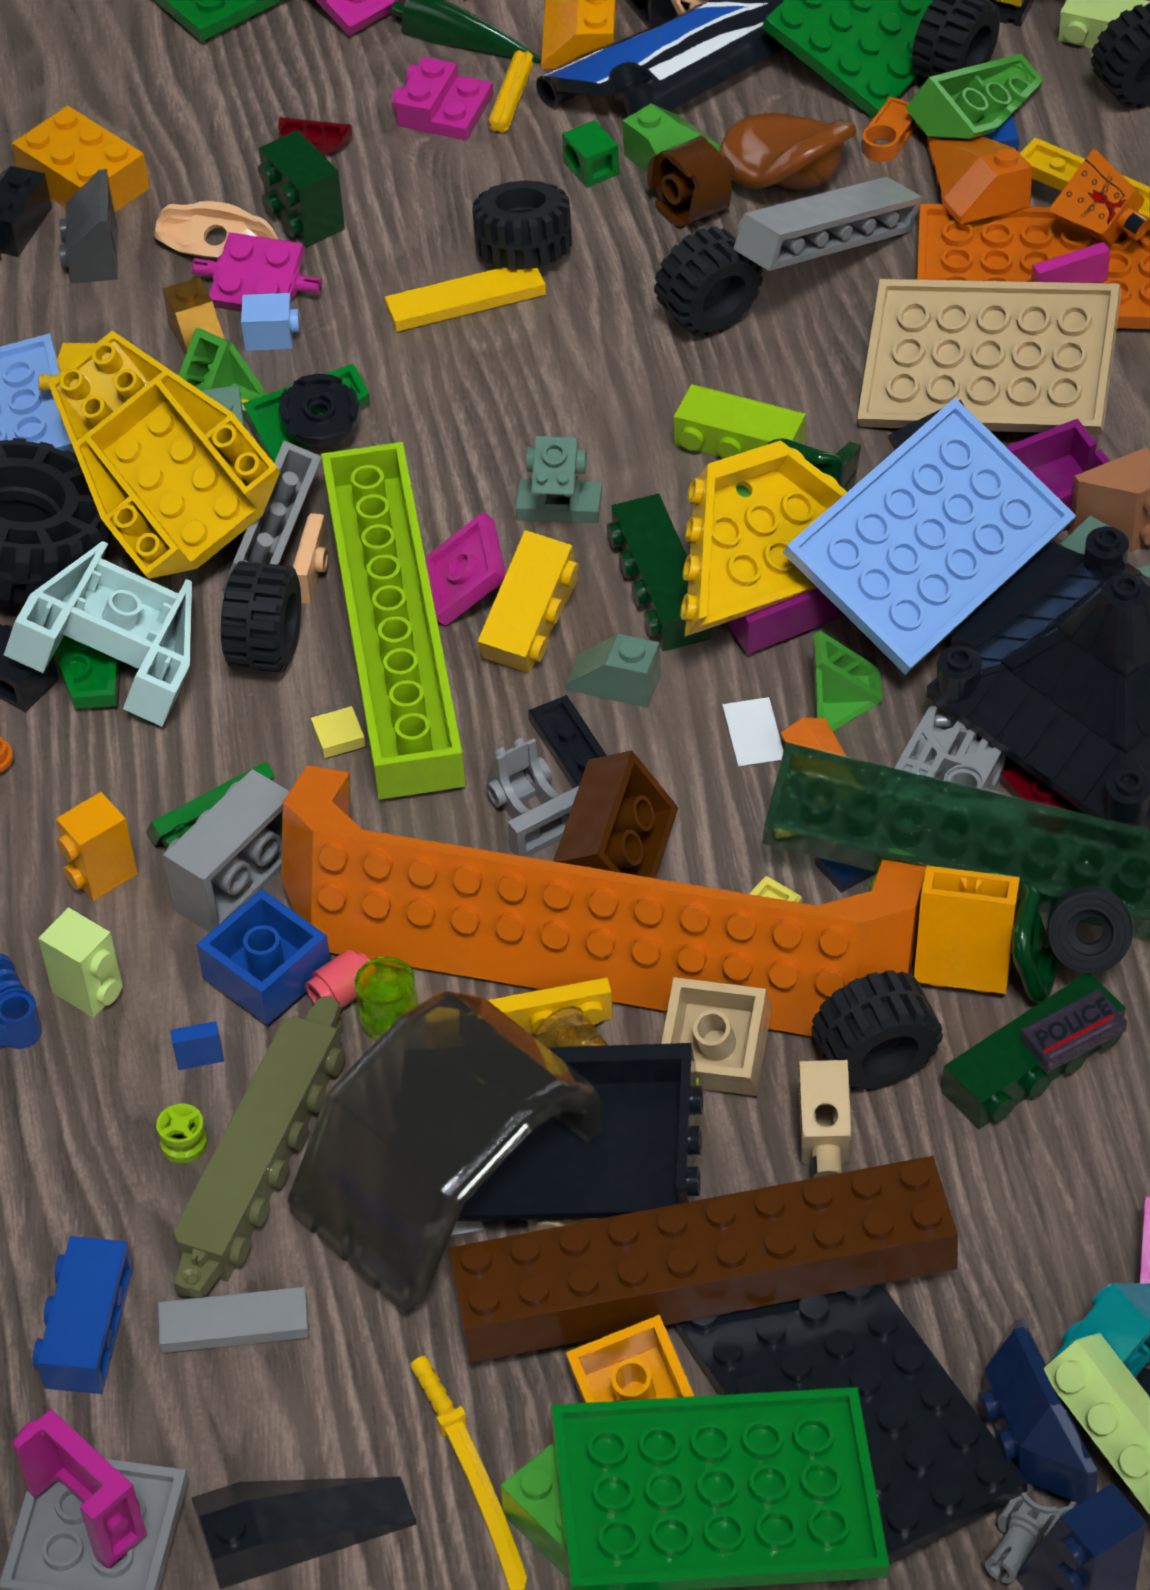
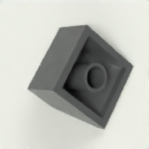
(90, 232)

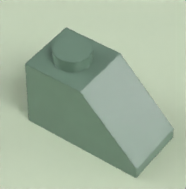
(618, 670)

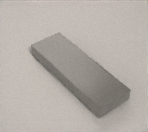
(233, 1320)

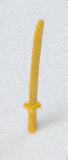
(453, 1424)

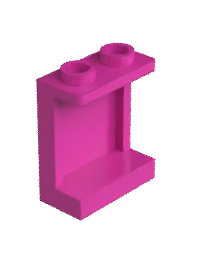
(55, 1452)

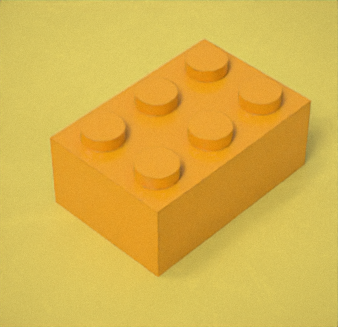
(73, 149)

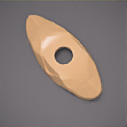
(187, 226)

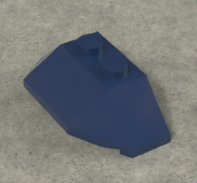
(1034, 1420)

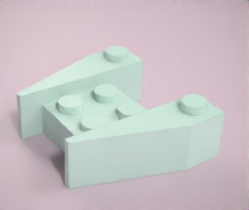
(116, 616)

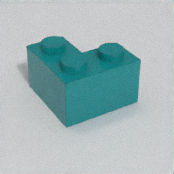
(1123, 1320)

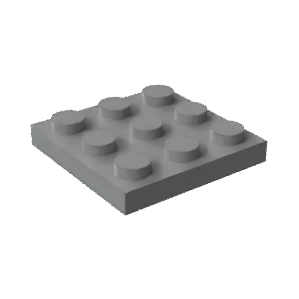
(53, 1545)

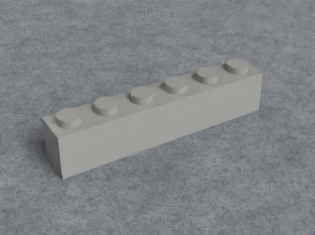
(826, 223)

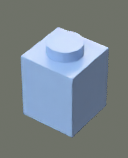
(269, 321)

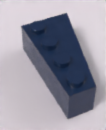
(1089, 1547)

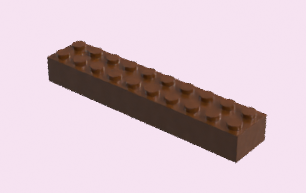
(703, 1258)

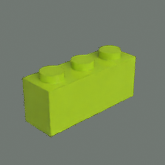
(732, 424)

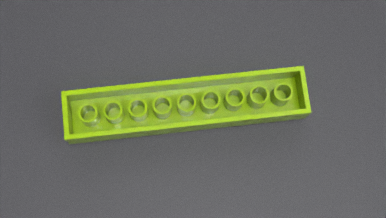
(392, 622)

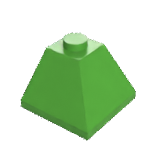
(654, 131)

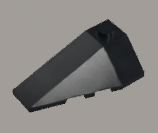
(281, 1523)

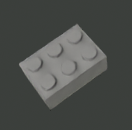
(227, 852)

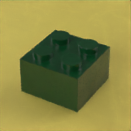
(301, 188)

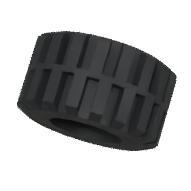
(955, 36)
(1123, 57)
(522, 224)
(707, 282)
(260, 616)
(879, 1027)

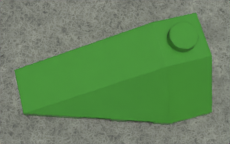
(973, 98)

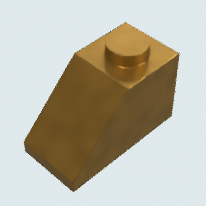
(190, 307)

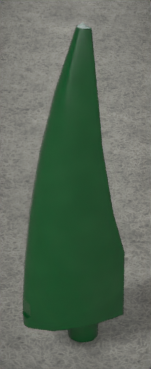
(453, 26)

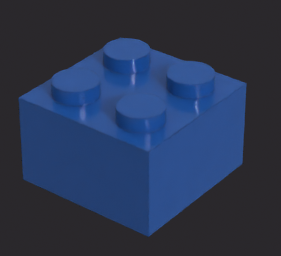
(263, 956)

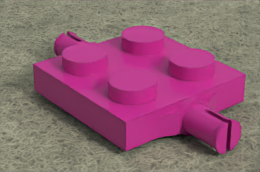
(255, 267)

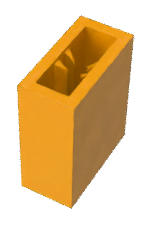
(966, 929)

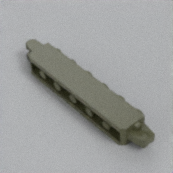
(257, 1148)

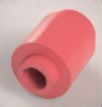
(337, 978)

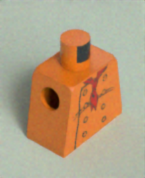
(1100, 202)

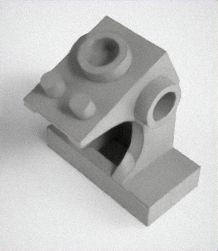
(517, 778)

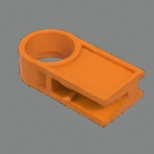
(889, 124)

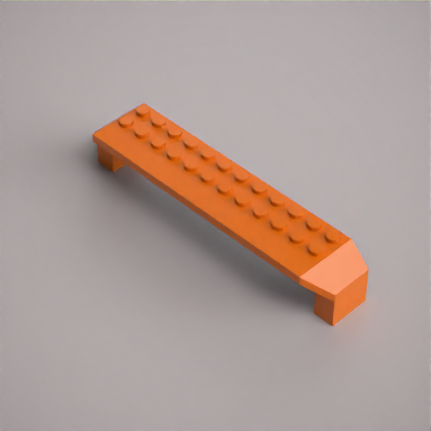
(574, 923)

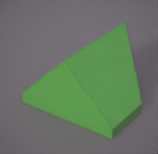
(217, 364)
(842, 682)

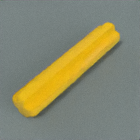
(510, 91)

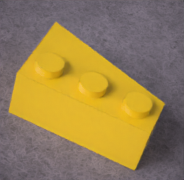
(529, 602)

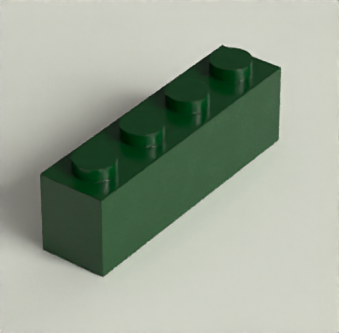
(656, 563)
(1002, 1070)

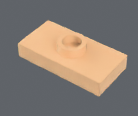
(311, 555)

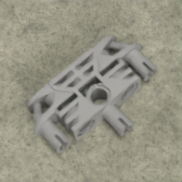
(952, 753)

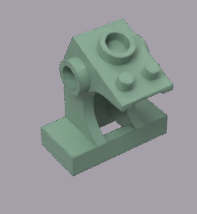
(557, 474)

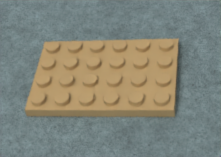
(1005, 348)

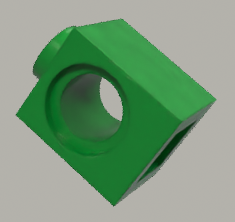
(590, 153)

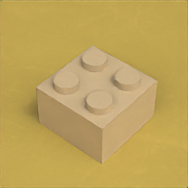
(725, 1029)

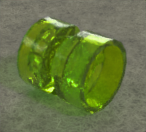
(383, 994)

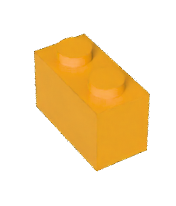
(96, 846)

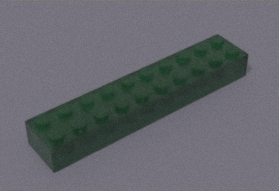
(877, 813)

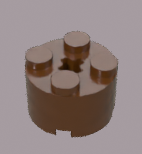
(691, 181)

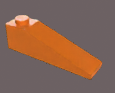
(980, 177)

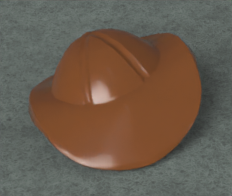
(785, 150)

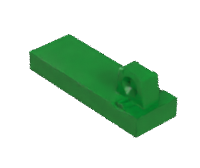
(180, 820)

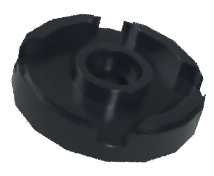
(319, 395)

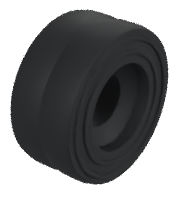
(1096, 955)

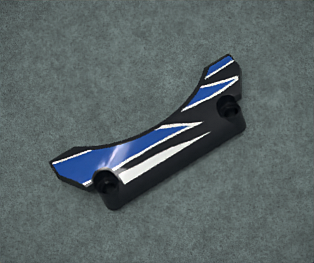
(670, 59)

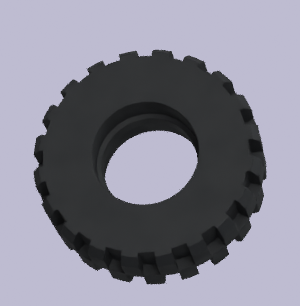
(57, 514)

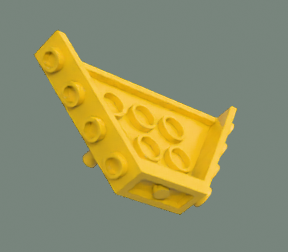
(740, 540)

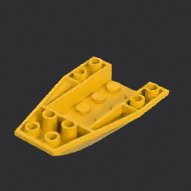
(160, 457)

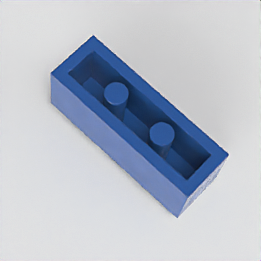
(83, 1315)

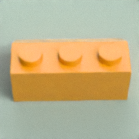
(576, 28)

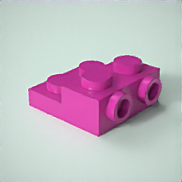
(440, 99)

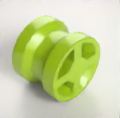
(184, 1121)

